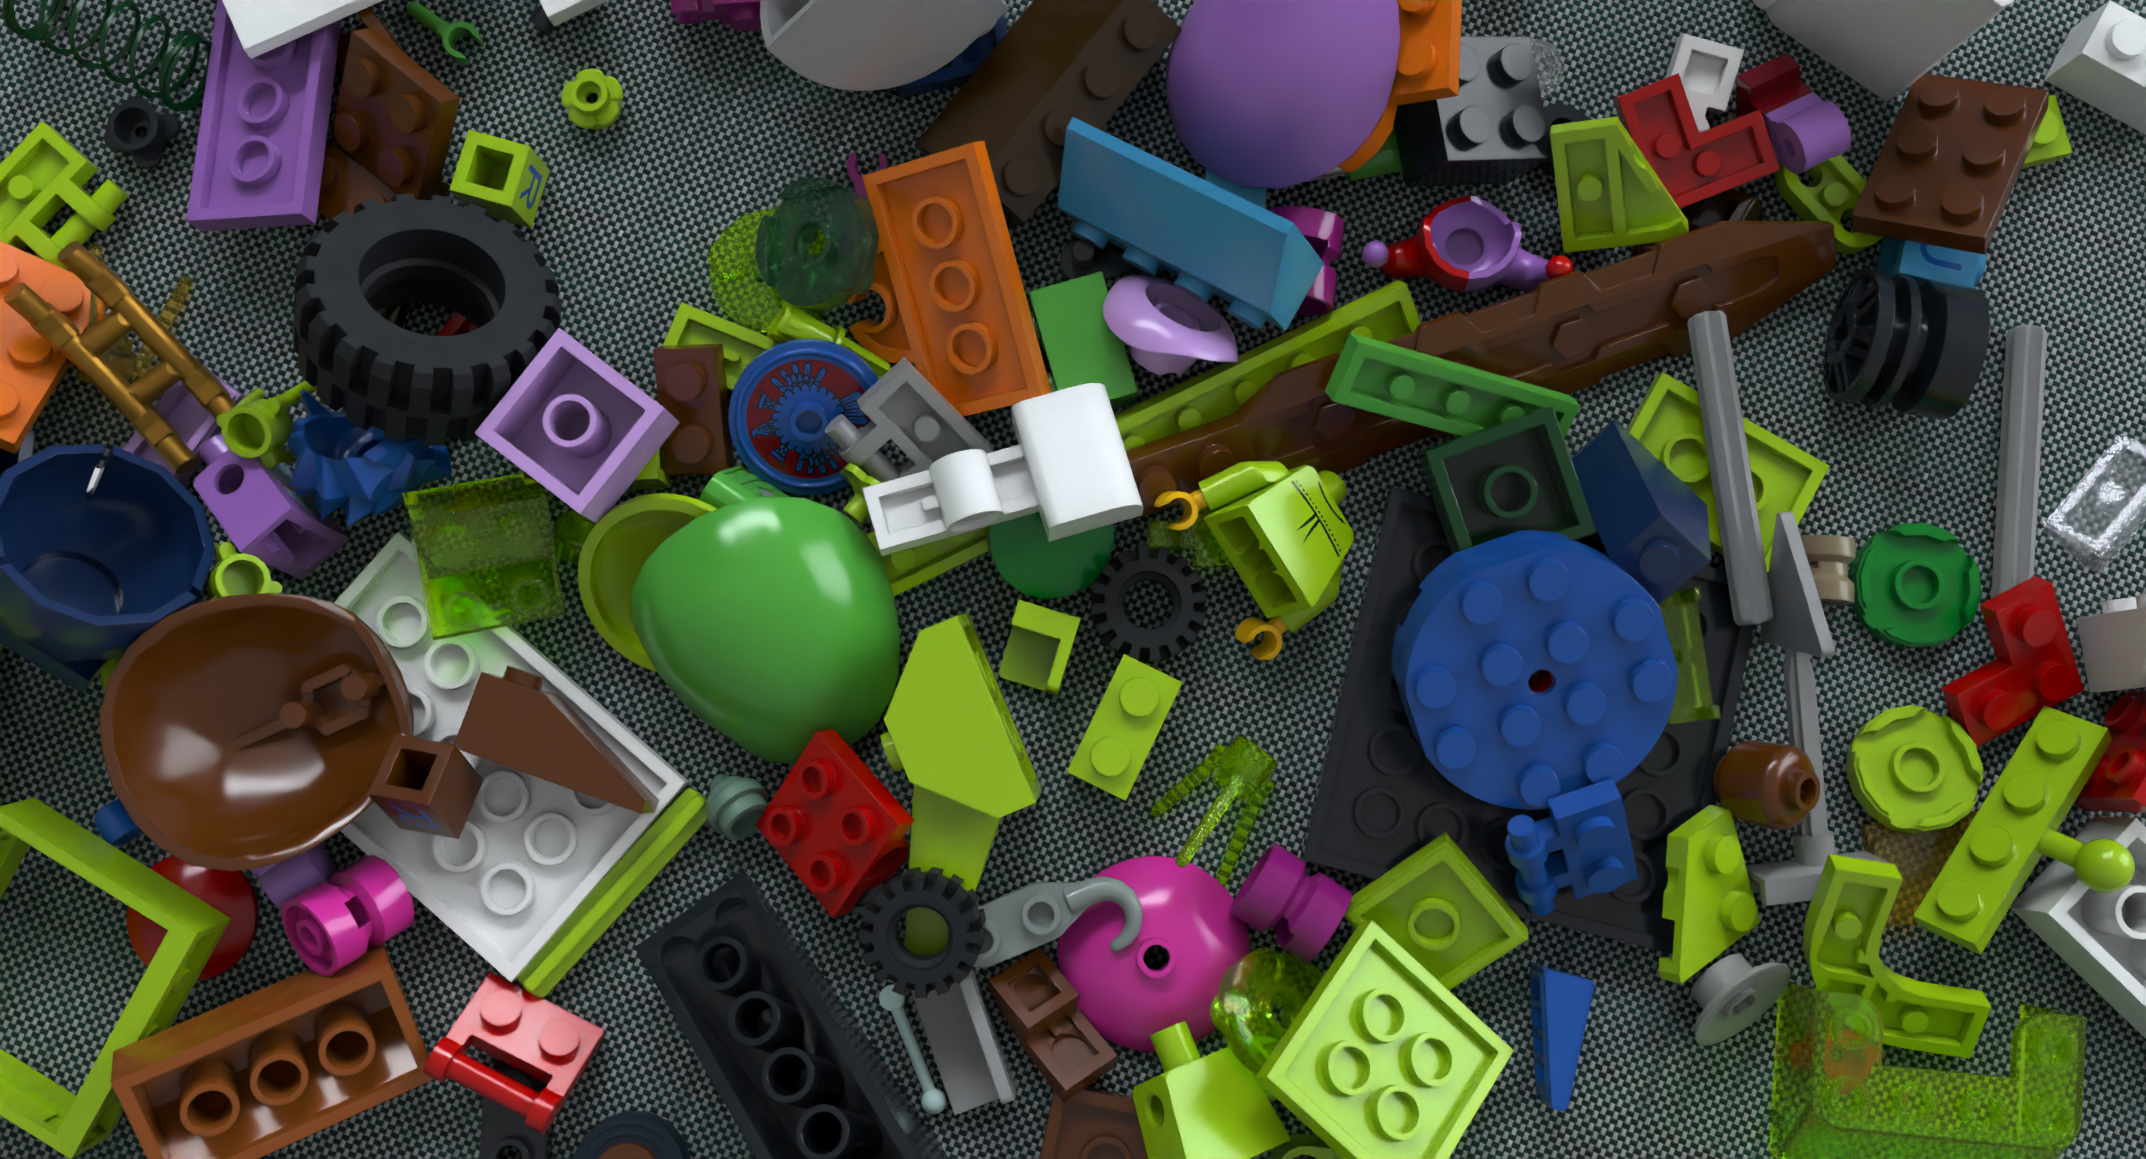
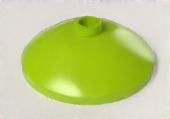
(615, 557)

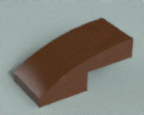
(1050, 1026)

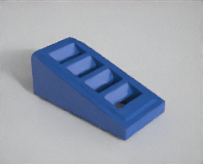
(1558, 1026)

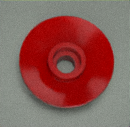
(222, 889)

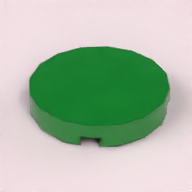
(1046, 567)
(1914, 586)

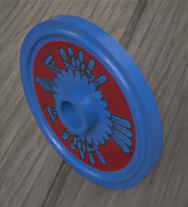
(786, 405)

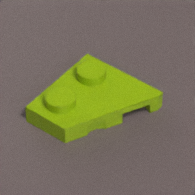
(1609, 189)
(1705, 892)

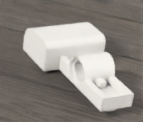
(1064, 468)

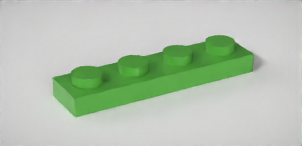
(1435, 390)

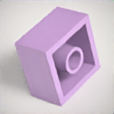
(577, 426)

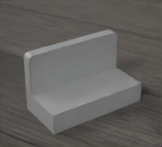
(966, 1046)

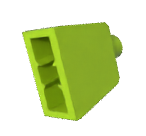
(1203, 1104)

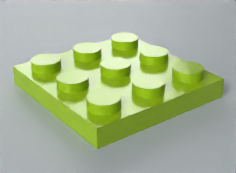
(1384, 1056)

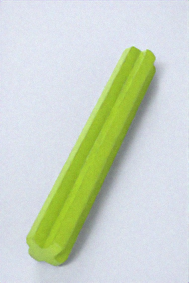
(616, 892)

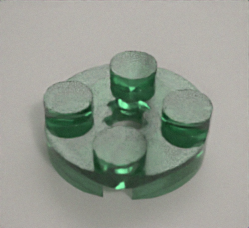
(849, 249)

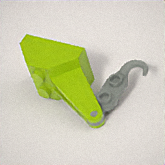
(967, 773)

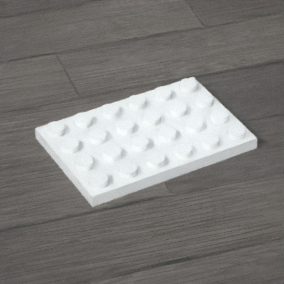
(528, 842)

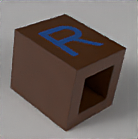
(426, 786)

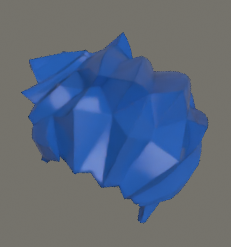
(357, 466)

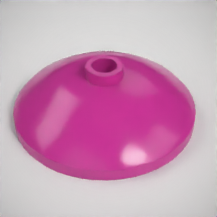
(1181, 912)

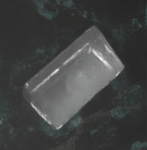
(2103, 506)

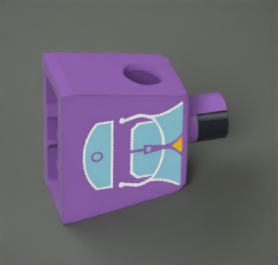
(264, 512)

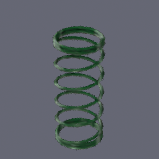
(170, 59)

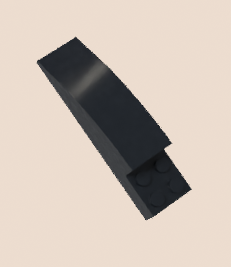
(779, 1036)

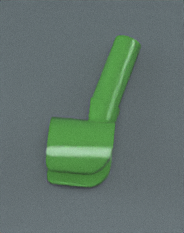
(445, 31)

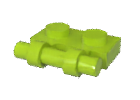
(38, 182)

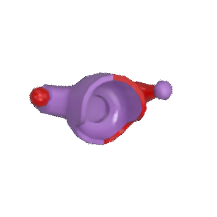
(1466, 249)

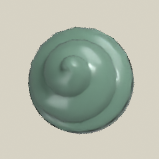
(735, 805)

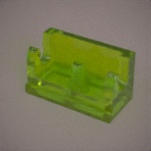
(1683, 626)

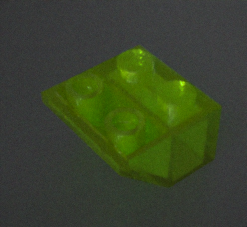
(484, 554)

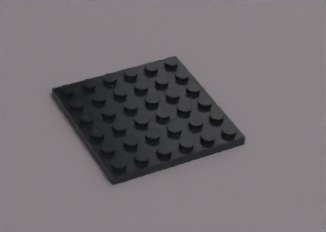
(1387, 799)

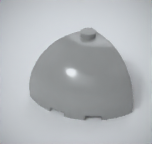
(873, 41)

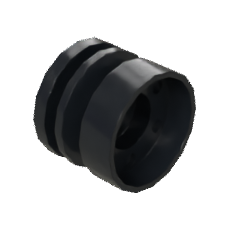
(1906, 344)

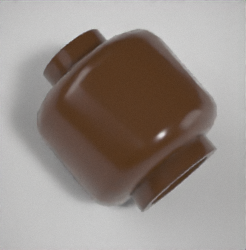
(1766, 783)

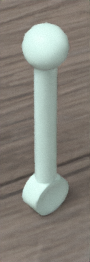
(933, 1099)

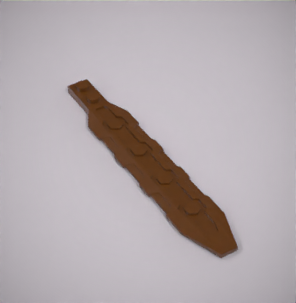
(1552, 338)

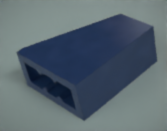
(1642, 512)

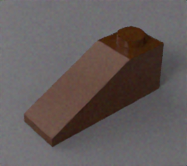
(544, 737)

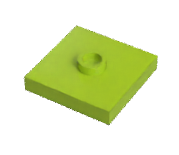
(1440, 912)

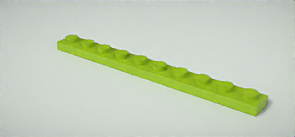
(1202, 399)

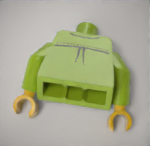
(1280, 537)

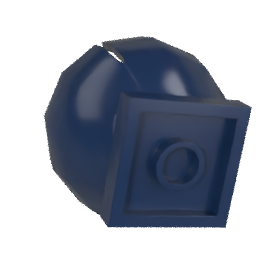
(96, 565)

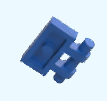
(1592, 843)

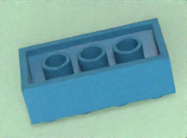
(1185, 227)

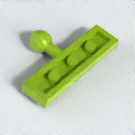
(2018, 827)

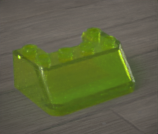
(1845, 1104)

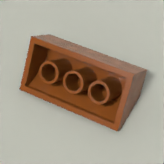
(273, 1064)

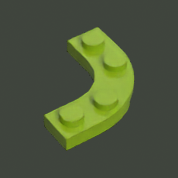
(1843, 956)

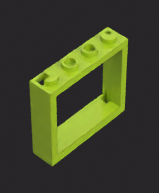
(194, 928)

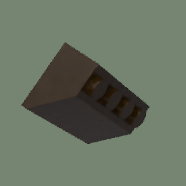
(1047, 68)

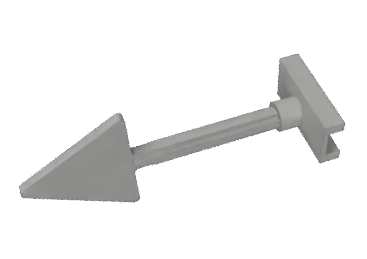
(1801, 630)

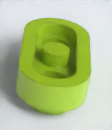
(1833, 194)

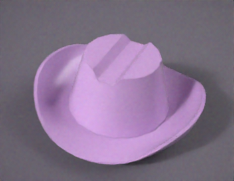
(1166, 325)

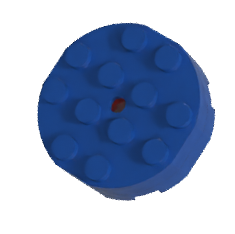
(1533, 669)

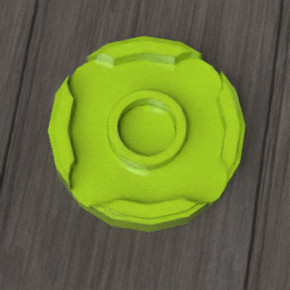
(1914, 770)

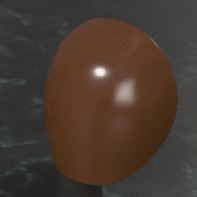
(250, 727)

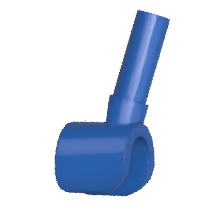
(116, 824)

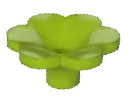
(857, 507)

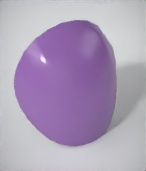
(1280, 84)

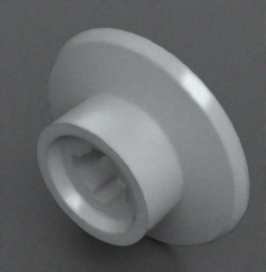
(1735, 996)

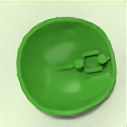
(772, 624)

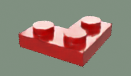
(1690, 161)
(2030, 666)

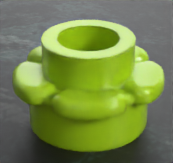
(604, 110)

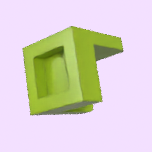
(1039, 647)

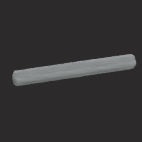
(2019, 457)
(1730, 468)

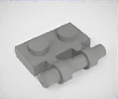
(913, 416)

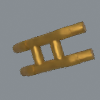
(87, 349)

